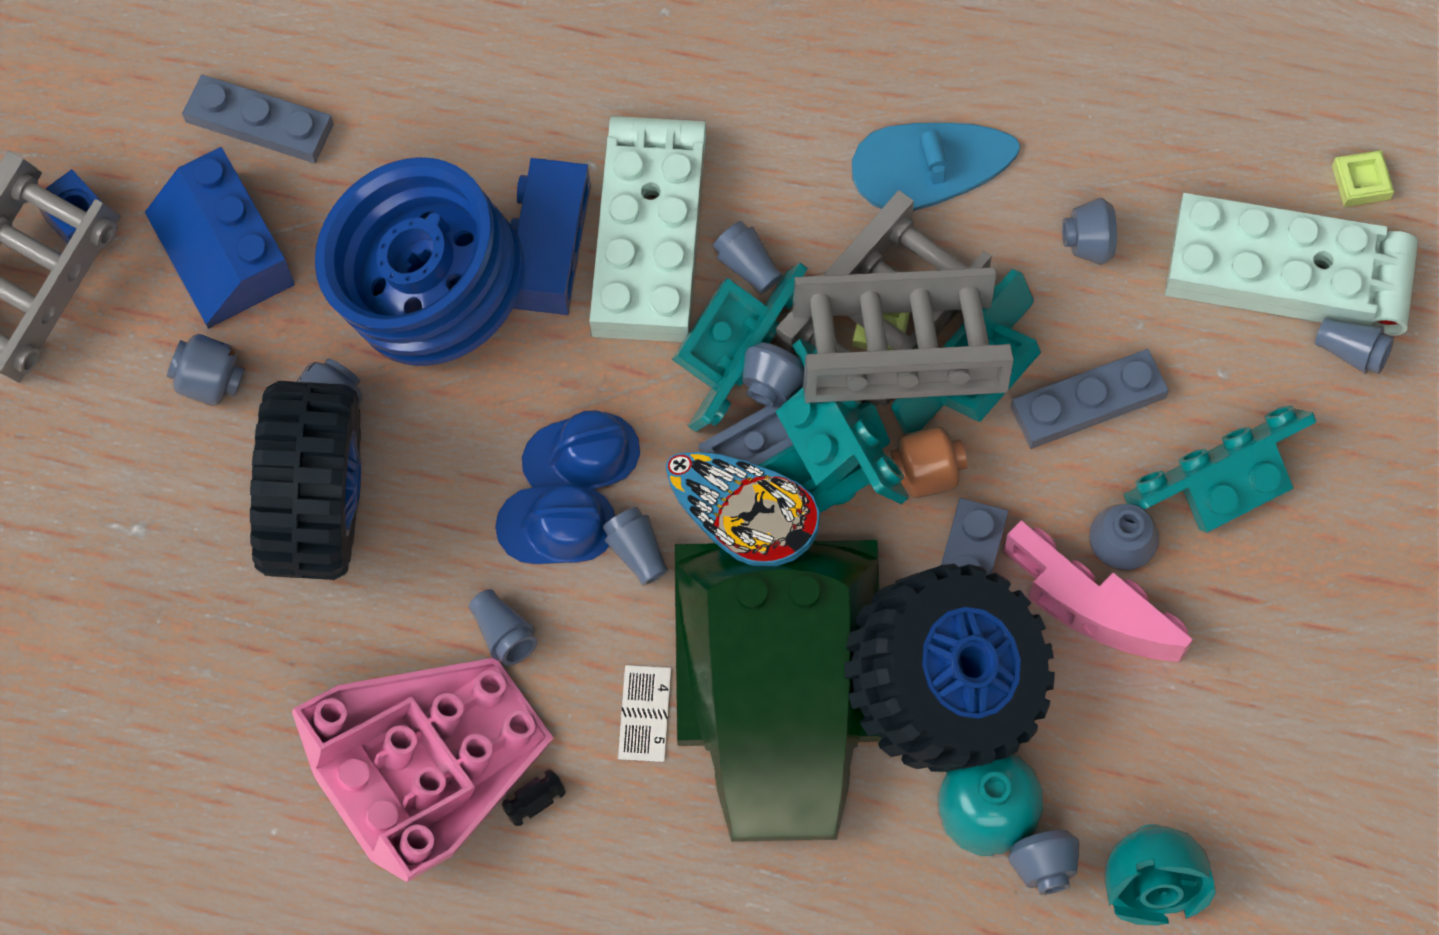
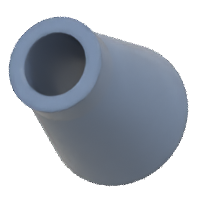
(746, 256)
(1356, 344)
(635, 543)
(503, 629)

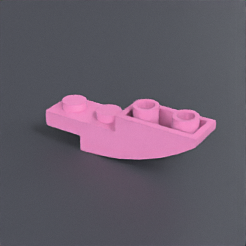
(1109, 613)

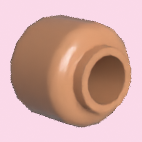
(929, 461)

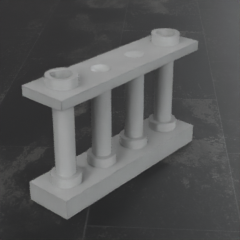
(93, 231)
(865, 256)
(904, 372)

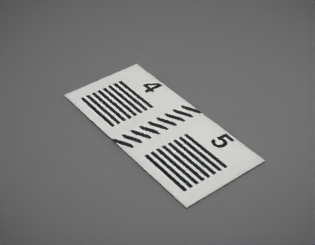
(644, 713)

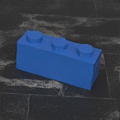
(550, 232)

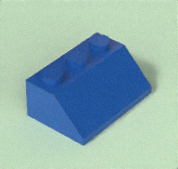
(217, 239)

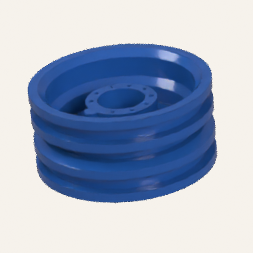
(440, 277)

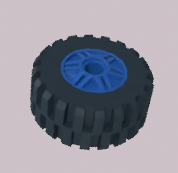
(305, 480)
(950, 668)

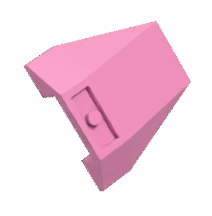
(420, 757)

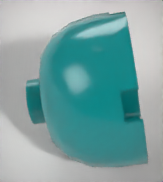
(991, 805)
(1158, 874)

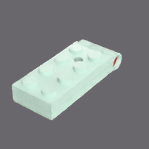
(643, 244)
(1269, 259)

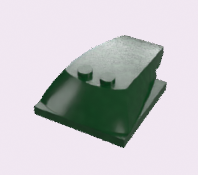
(769, 683)

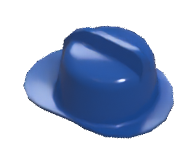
(583, 451)
(554, 524)

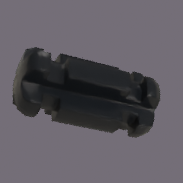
(533, 797)

